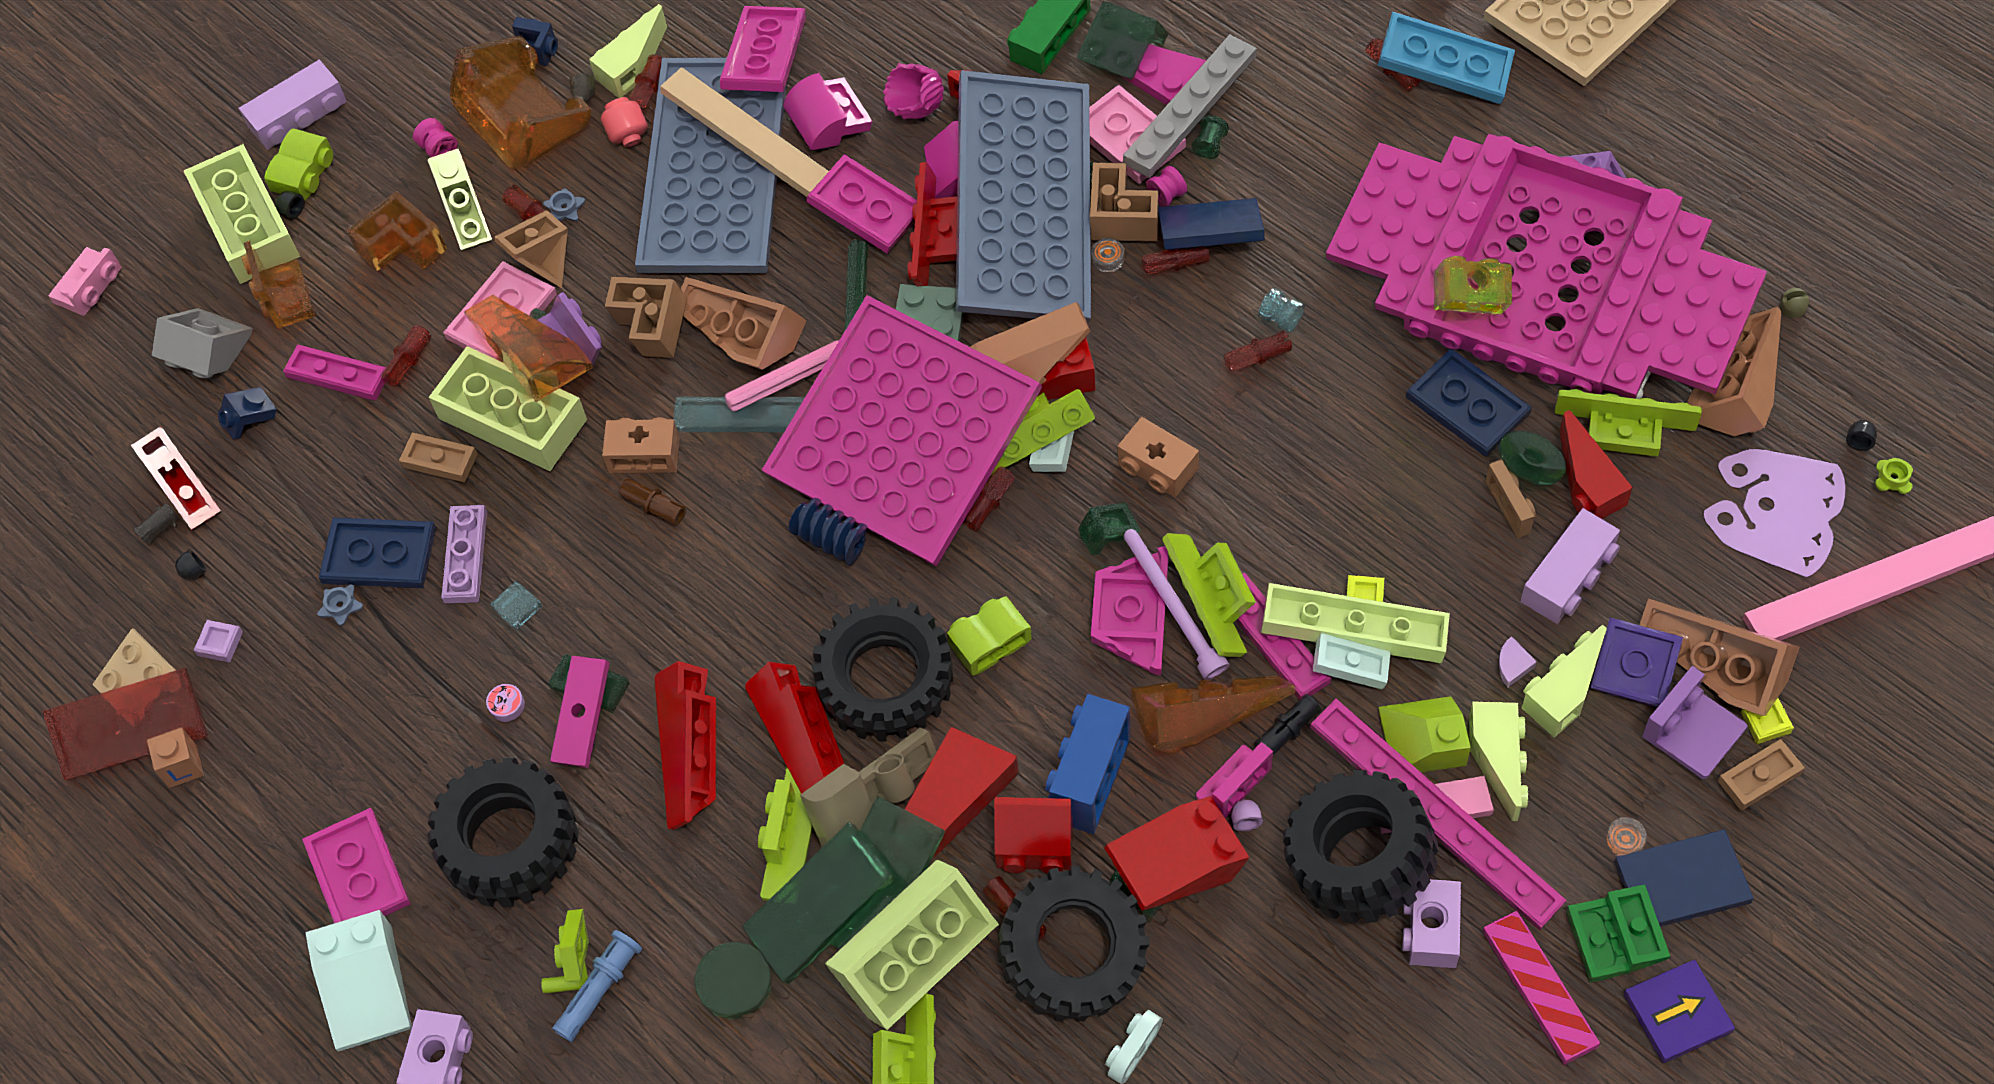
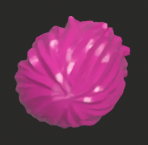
(913, 91)

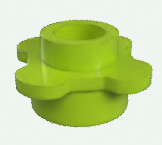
(1895, 467)

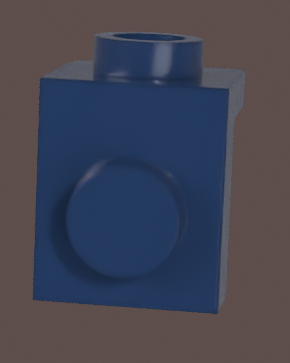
(539, 36)
(244, 408)

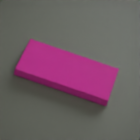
(763, 49)

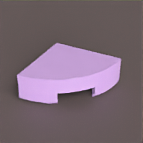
(1514, 662)

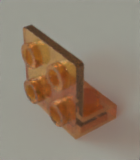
(279, 288)

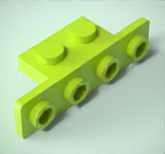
(1627, 423)
(1046, 424)
(1215, 589)
(785, 837)
(910, 1056)

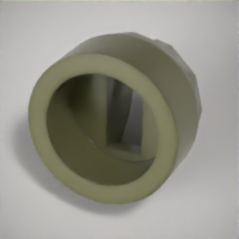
(1796, 305)

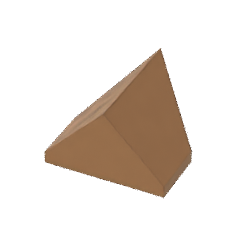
(538, 245)

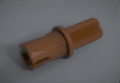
(652, 501)

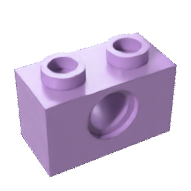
(1434, 945)
(429, 1034)

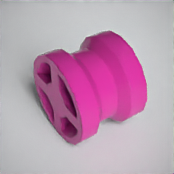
(1168, 184)

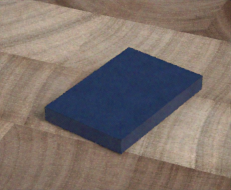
(1210, 223)
(1468, 402)
(377, 552)
(1688, 877)

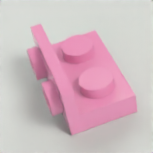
(86, 280)

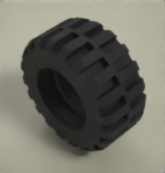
(476, 798)
(1384, 881)

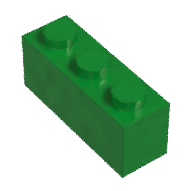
(1045, 32)

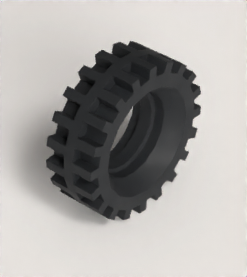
(868, 630)
(1046, 987)

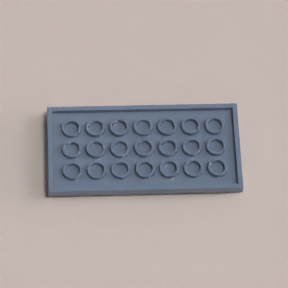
(702, 195)
(1022, 196)

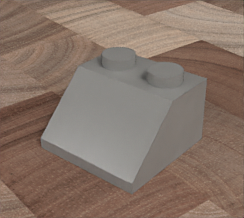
(199, 341)

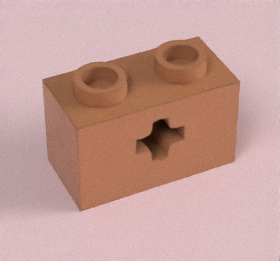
(641, 446)
(1158, 457)

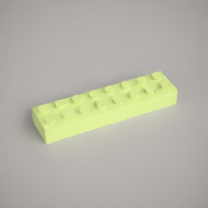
(1381, 625)

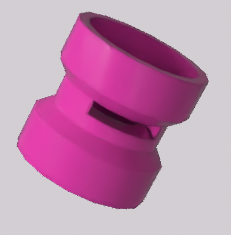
(432, 136)

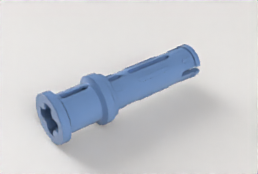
(606, 971)

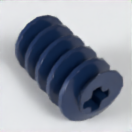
(828, 531)

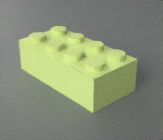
(240, 210)
(494, 406)
(912, 944)

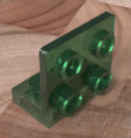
(1120, 39)

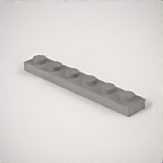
(1189, 106)

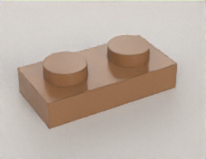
(438, 457)
(1506, 492)
(1761, 774)

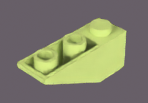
(628, 53)
(459, 199)
(1561, 693)
(1496, 748)

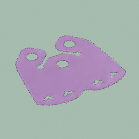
(1798, 513)

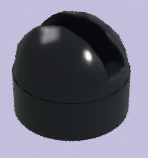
(290, 204)
(1861, 435)
(189, 566)

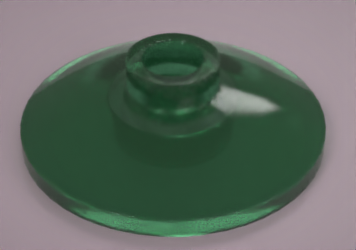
(1532, 457)

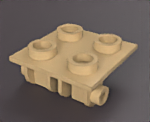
(131, 663)

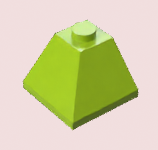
(1427, 733)

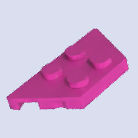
(1130, 612)

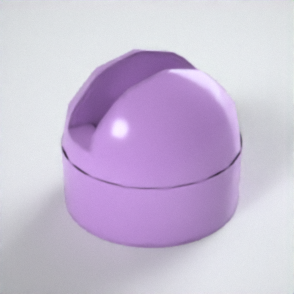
(1246, 815)

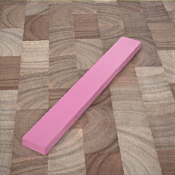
(1874, 582)

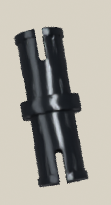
(1288, 725)

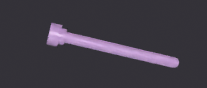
(1209, 661)

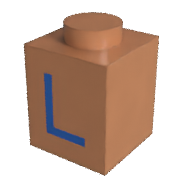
(175, 757)

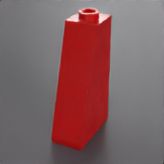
(961, 783)

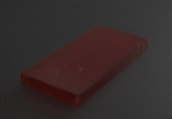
(120, 721)

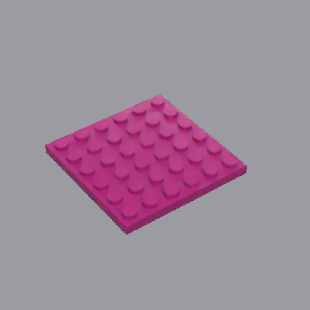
(902, 429)

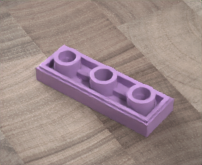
(462, 568)

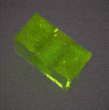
(1455, 293)

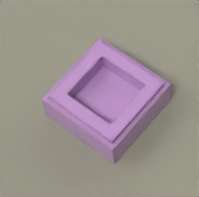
(218, 641)

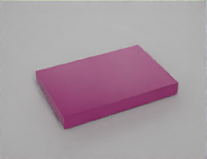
(864, 203)
(356, 868)

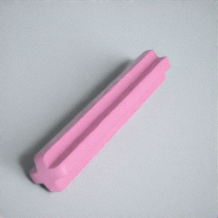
(779, 378)

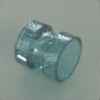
(1281, 310)

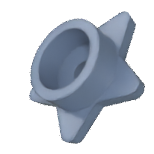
(563, 198)
(335, 596)

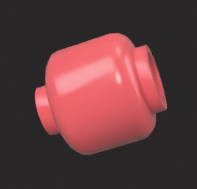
(624, 122)

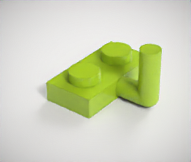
(570, 955)

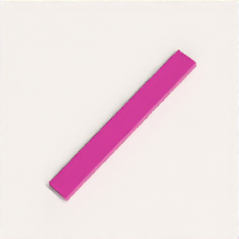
(1451, 824)

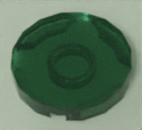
(733, 980)

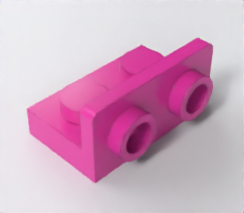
(1237, 777)

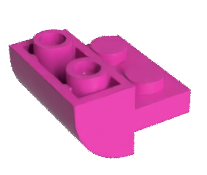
(825, 111)

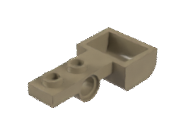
(849, 794)

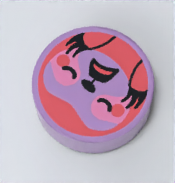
(505, 702)

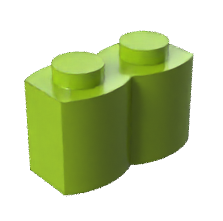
(299, 163)
(988, 635)

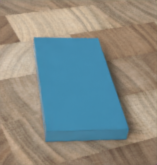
(1446, 57)

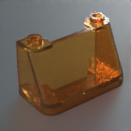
(508, 104)

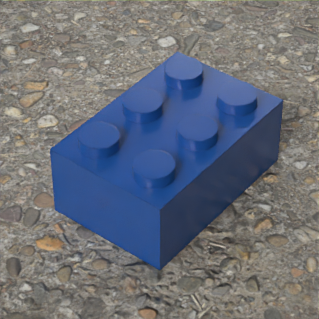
(1091, 759)

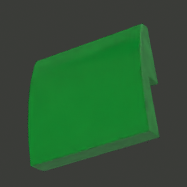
(1617, 933)

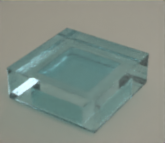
(516, 605)

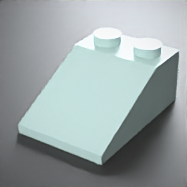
(359, 979)

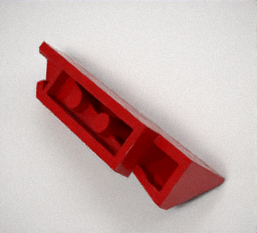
(795, 723)
(686, 741)

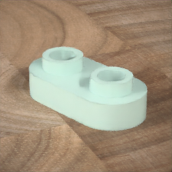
(1141, 1034)

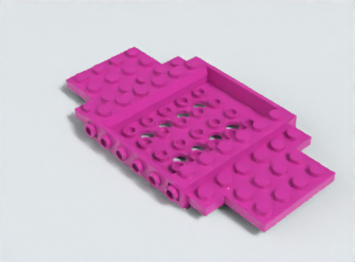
(1639, 309)

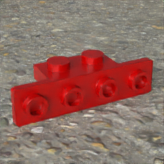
(935, 227)

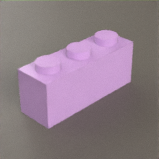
(293, 104)
(1571, 567)

